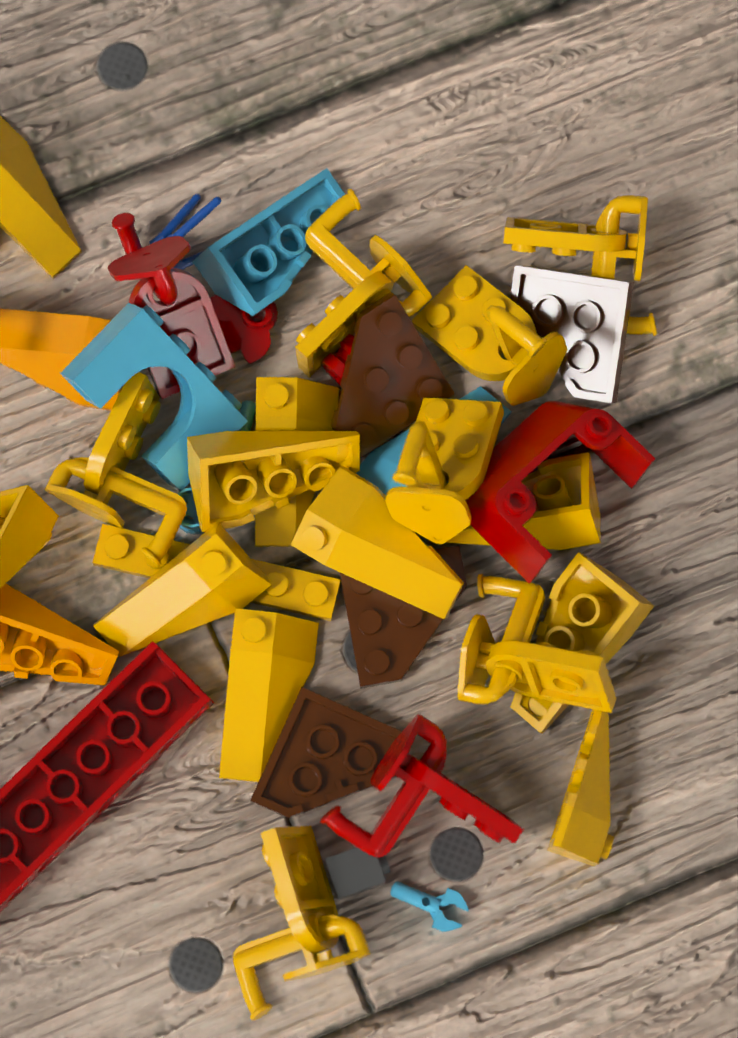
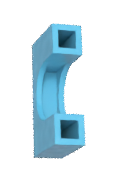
(136, 343)

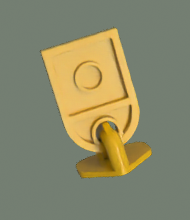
(603, 239)
(367, 285)
(478, 323)
(445, 445)
(106, 466)
(526, 667)
(310, 913)

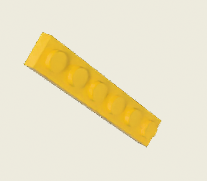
(290, 588)

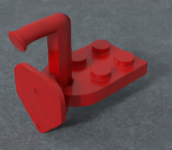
(182, 302)
(418, 779)

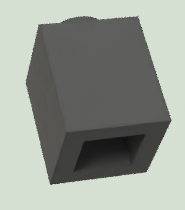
(356, 872)

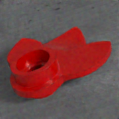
(242, 331)

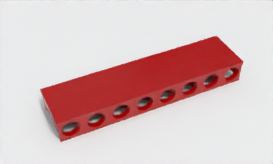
(92, 764)

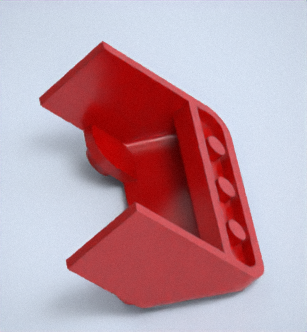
(506, 504)

